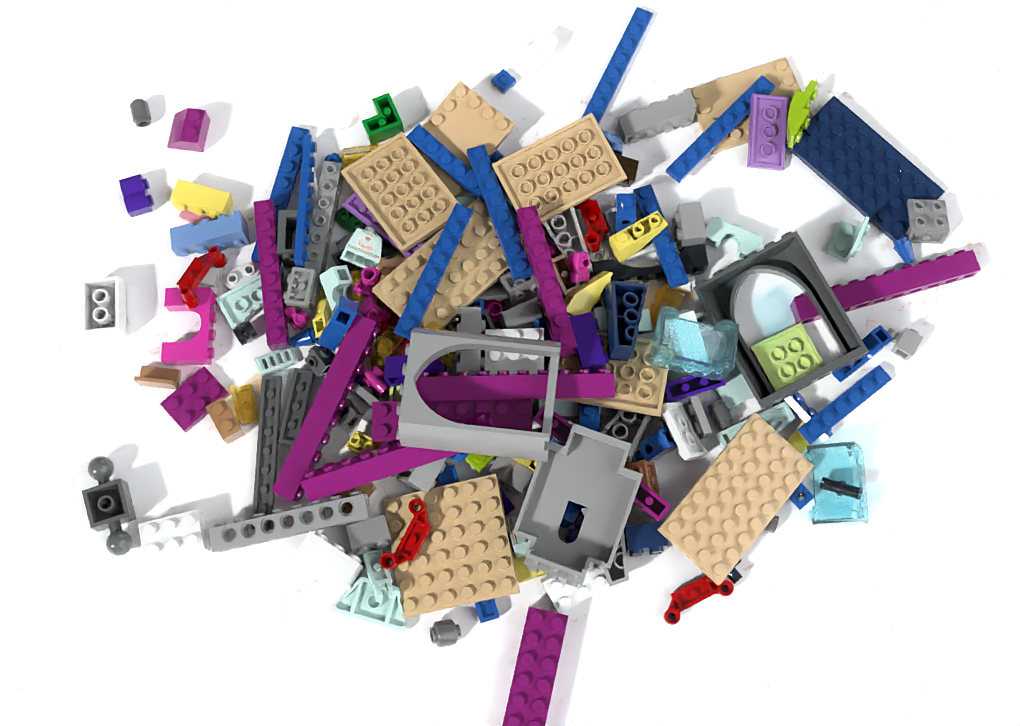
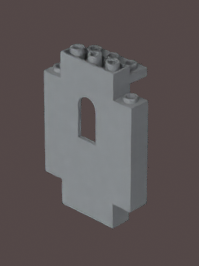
(589, 474)

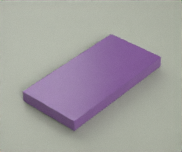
(767, 132)

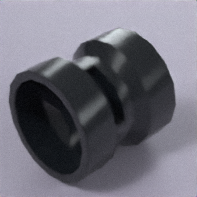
(248, 329)

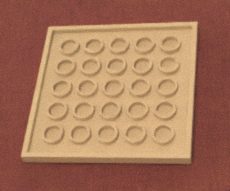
(464, 554)

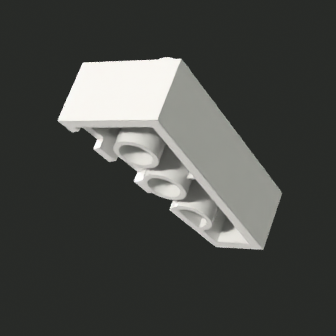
(566, 234)

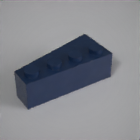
(623, 316)

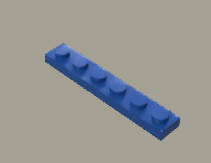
(663, 241)
(844, 404)

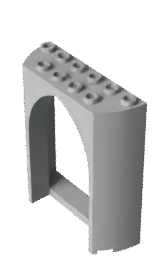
(425, 429)

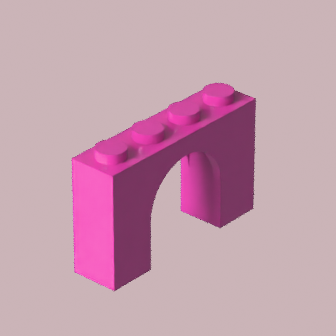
(199, 348)

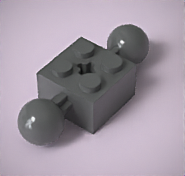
(99, 498)

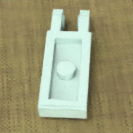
(377, 574)

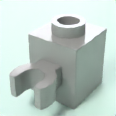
(905, 343)

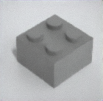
(689, 225)

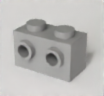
(369, 535)

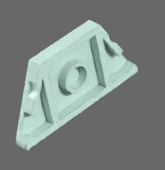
(362, 604)

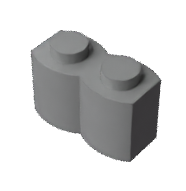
(511, 474)

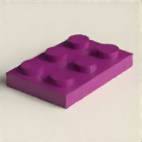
(189, 401)

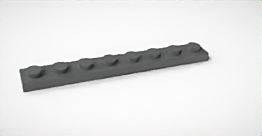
(267, 446)

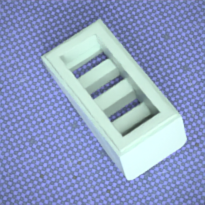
(274, 355)

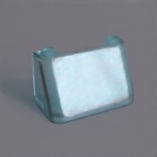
(694, 346)
(838, 462)

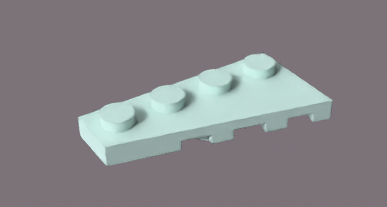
(244, 300)
(777, 417)

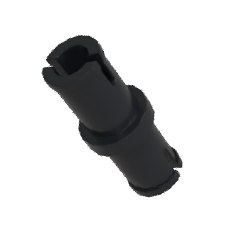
(841, 488)

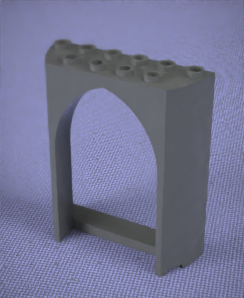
(792, 261)

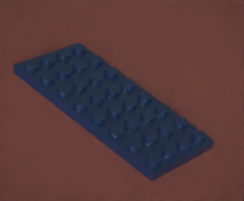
(863, 167)

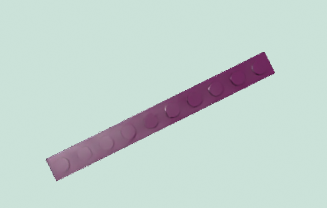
(893, 284)
(514, 386)
(327, 406)
(375, 464)

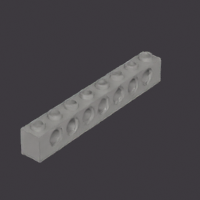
(323, 223)
(220, 533)

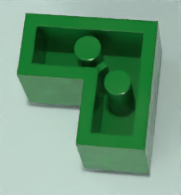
(386, 122)

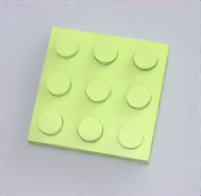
(787, 357)

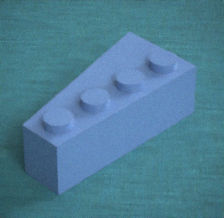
(222, 232)

